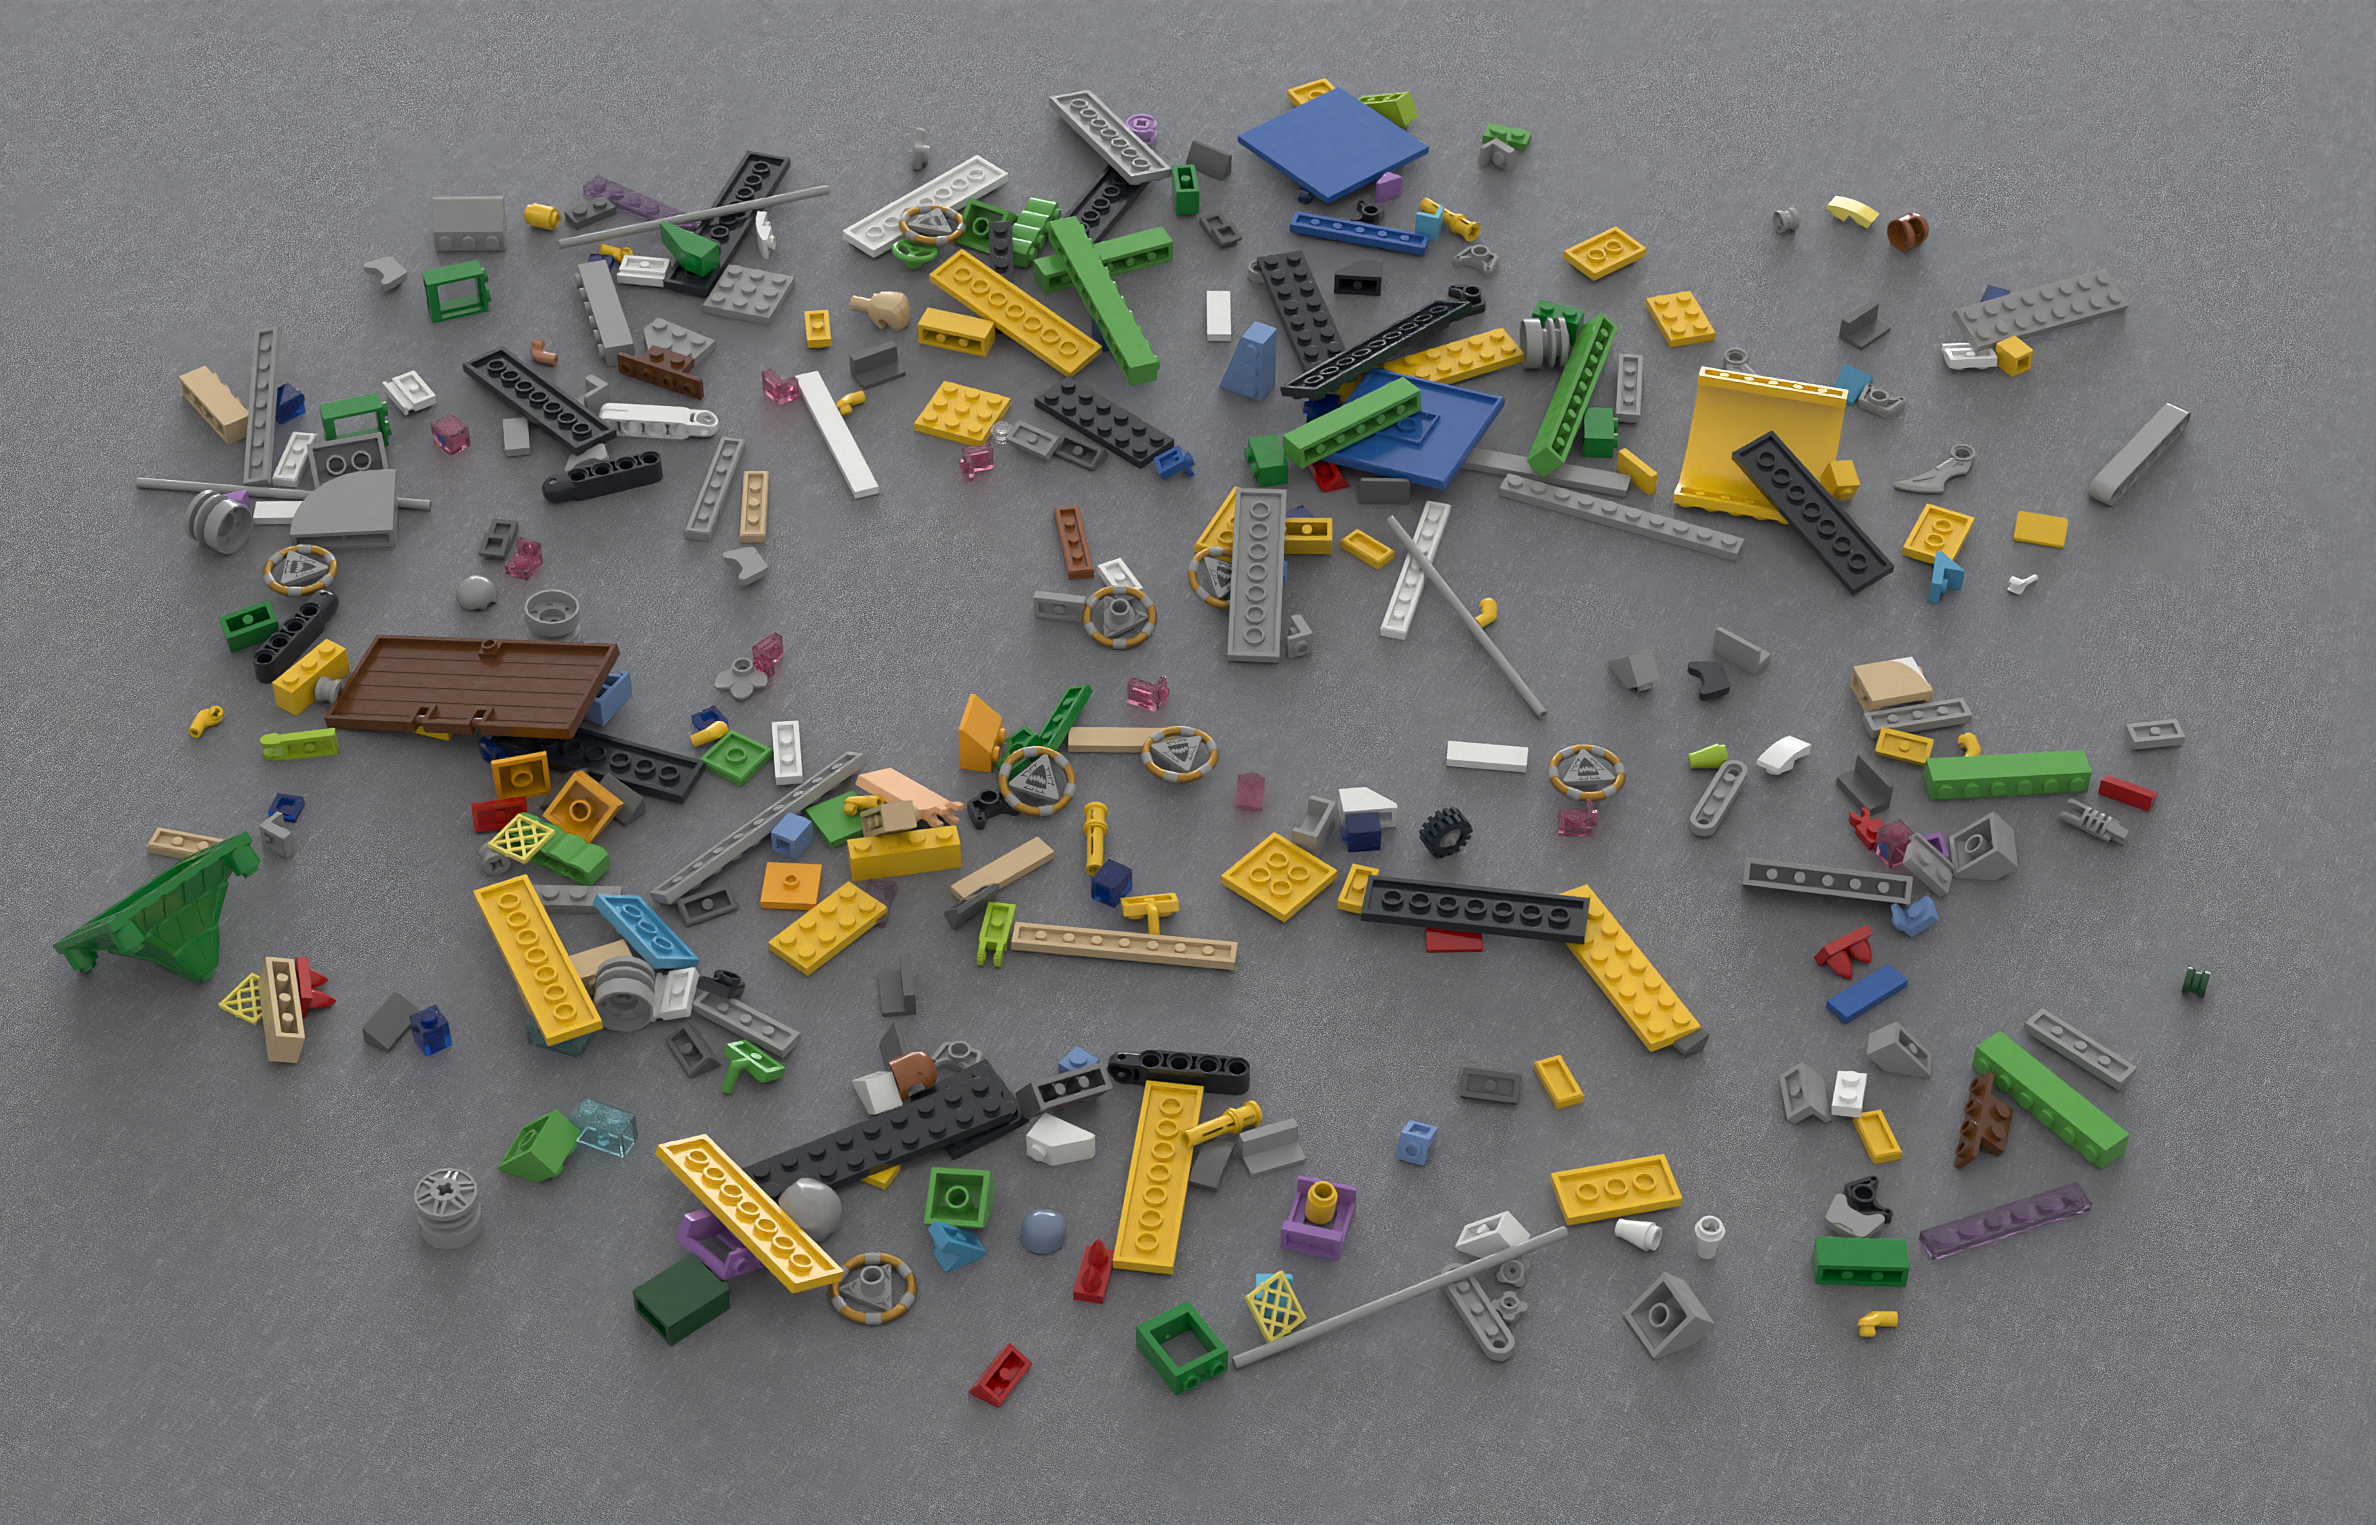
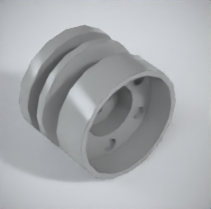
(1548, 342)
(218, 521)
(552, 617)
(624, 993)
(448, 1208)

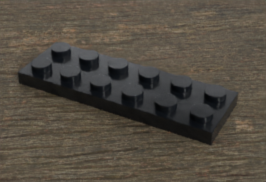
(1104, 203)
(1104, 422)

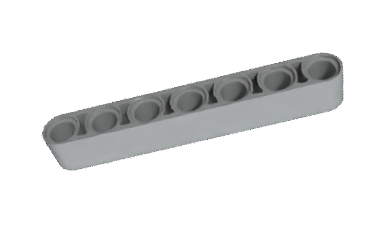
(2139, 454)

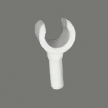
(2017, 585)

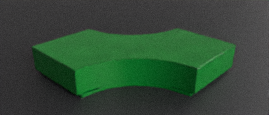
(1022, 738)

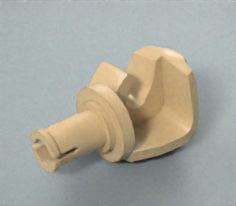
(884, 309)

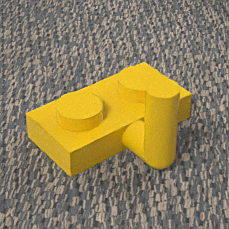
(1150, 905)

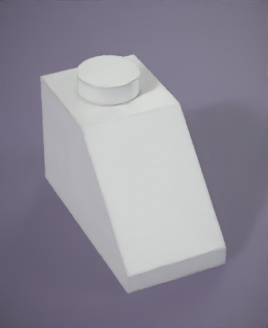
(1365, 801)
(878, 1092)
(1059, 1141)
(1491, 1235)

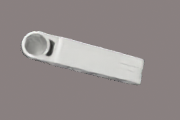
(658, 421)

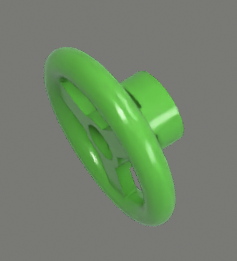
(914, 255)

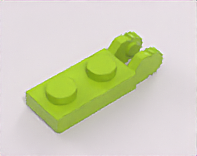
(300, 744)
(996, 931)

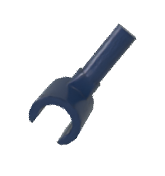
(1305, 196)

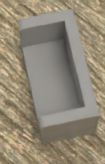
(1316, 826)

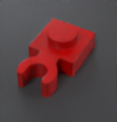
(1866, 828)

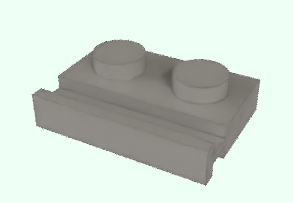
(1928, 864)

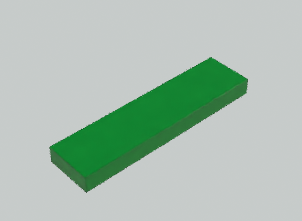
(1063, 717)

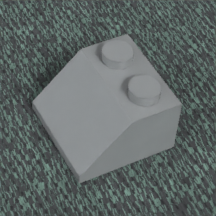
(1984, 849)
(1668, 1317)

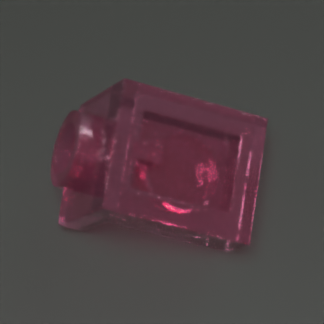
(779, 389)
(976, 459)
(525, 560)
(768, 652)
(1147, 694)
(1250, 791)
(1577, 822)

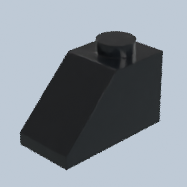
(1359, 278)

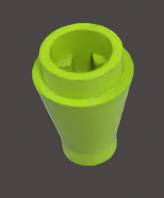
(1709, 757)

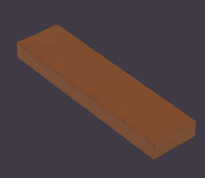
(1073, 542)

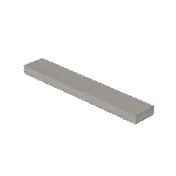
(715, 489)

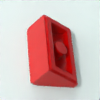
(1328, 476)
(2127, 792)
(1452, 941)
(1001, 1376)

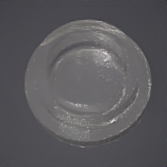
(1000, 431)

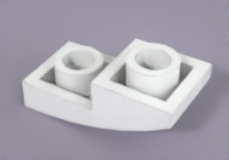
(765, 240)
(1782, 754)

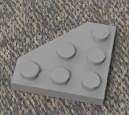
(678, 339)

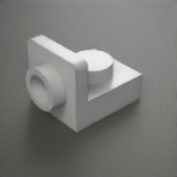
(1498, 153)
(1300, 637)
(276, 836)

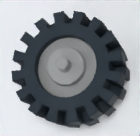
(1445, 832)

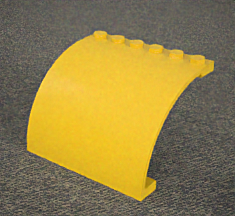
(1737, 410)

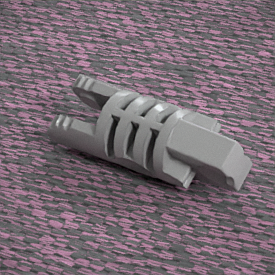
(2095, 823)

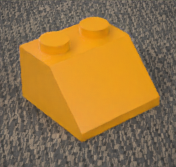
(980, 736)
(521, 776)
(583, 807)

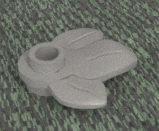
(741, 679)

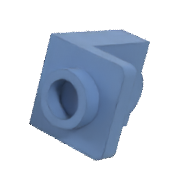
(1915, 917)
(1415, 1142)

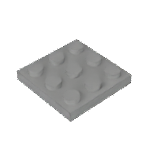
(749, 294)

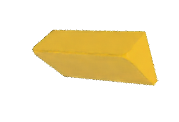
(2040, 529)

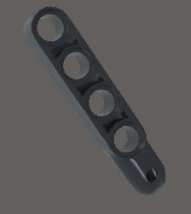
(604, 478)
(294, 636)
(1215, 1072)

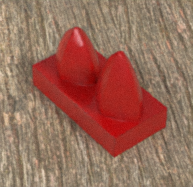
(497, 813)
(1836, 953)
(306, 981)
(1094, 1273)

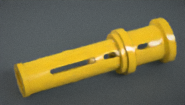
(1456, 222)
(1095, 830)
(1231, 1121)

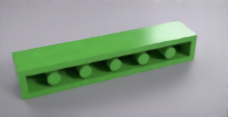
(1117, 254)
(1352, 422)
(2006, 775)
(2051, 1100)

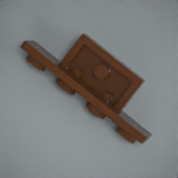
(664, 370)
(1984, 1123)

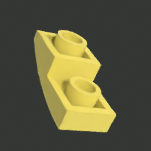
(1844, 207)

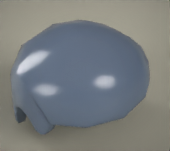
(1043, 1231)

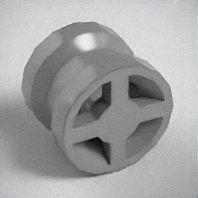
(1786, 220)
(328, 689)
(493, 861)

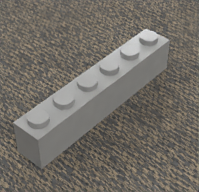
(604, 311)
(1827, 880)

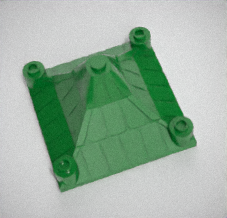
(170, 916)

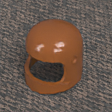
(1910, 228)
(913, 1069)

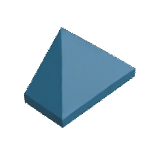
(1853, 381)

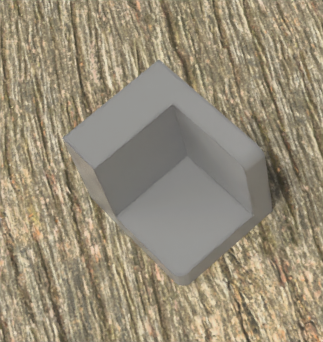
(596, 393)

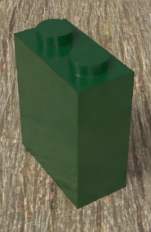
(682, 1299)

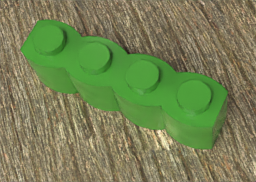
(1032, 229)
(566, 854)

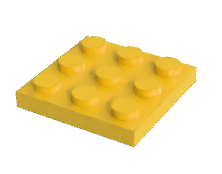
(962, 414)
(1279, 877)

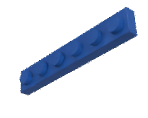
(1359, 233)

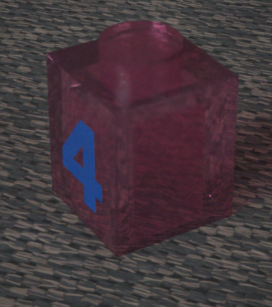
(450, 434)
(1892, 842)

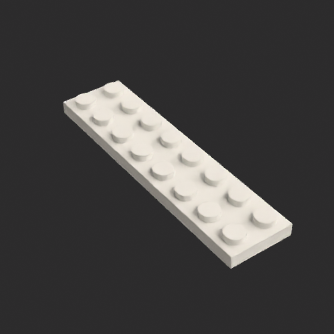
(952, 190)

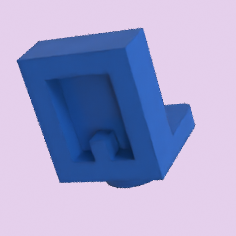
(1173, 462)

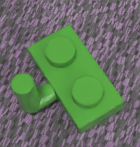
(1514, 137)
(752, 1059)

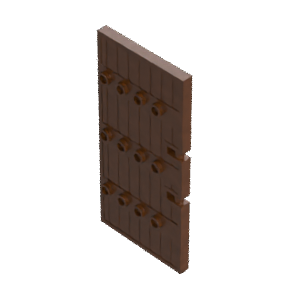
(473, 684)

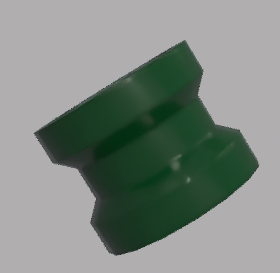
(2195, 981)

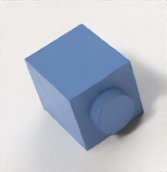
(792, 836)

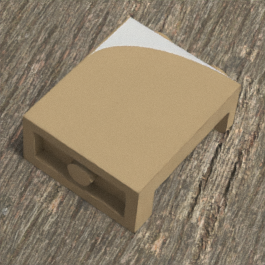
(1890, 684)

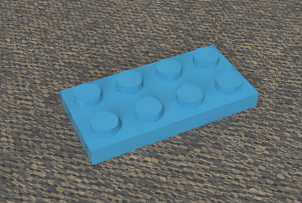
(645, 931)

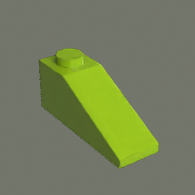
(1394, 106)

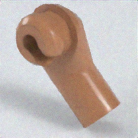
(540, 355)

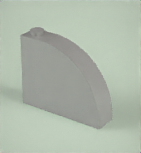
(350, 512)

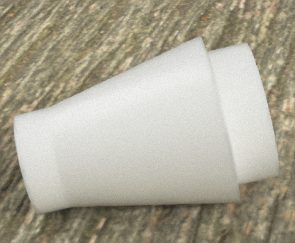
(1641, 1234)
(1709, 1234)

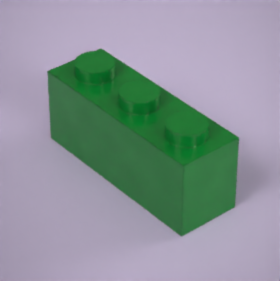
(1860, 1261)

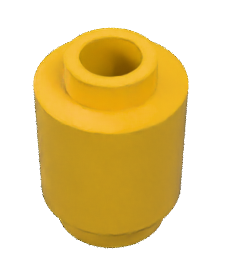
(542, 216)
(1321, 1202)

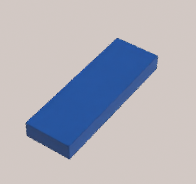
(1866, 993)

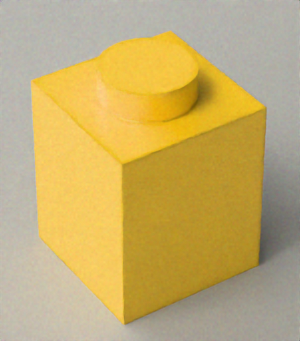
(2013, 356)
(1841, 479)

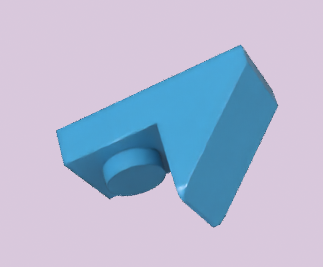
(1944, 575)
(955, 1246)

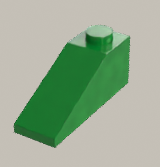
(690, 249)

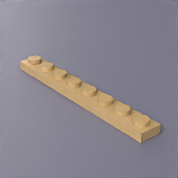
(1124, 945)

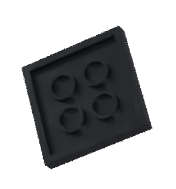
(973, 1142)

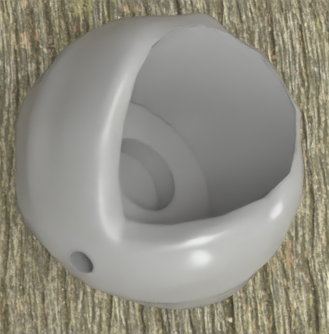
(812, 1207)

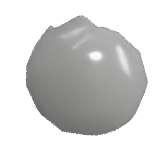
(476, 593)

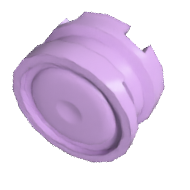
(1143, 127)

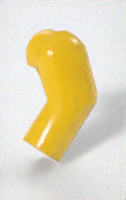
(618, 253)
(845, 403)
(1489, 612)
(205, 719)
(712, 732)
(1970, 743)
(861, 802)
(1877, 1318)

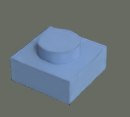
(1076, 1059)

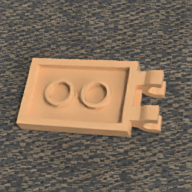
(897, 787)

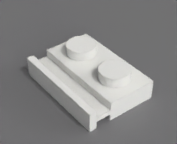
(643, 270)
(1963, 356)
(409, 392)
(674, 994)

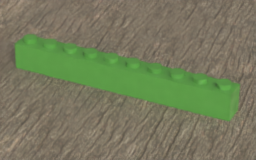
(1103, 301)
(1572, 395)

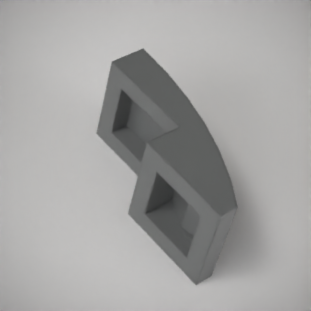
(1219, 229)
(499, 538)
(1211, 1164)

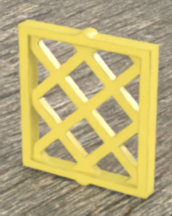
(509, 829)
(237, 991)
(1268, 1335)

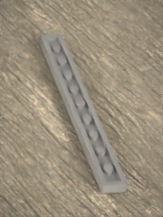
(1622, 517)
(757, 828)

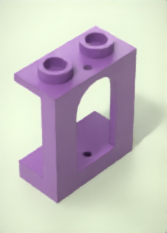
(705, 1225)
(1317, 1240)

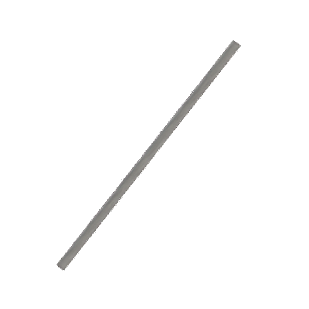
(693, 217)
(255, 491)
(1467, 618)
(1399, 1297)

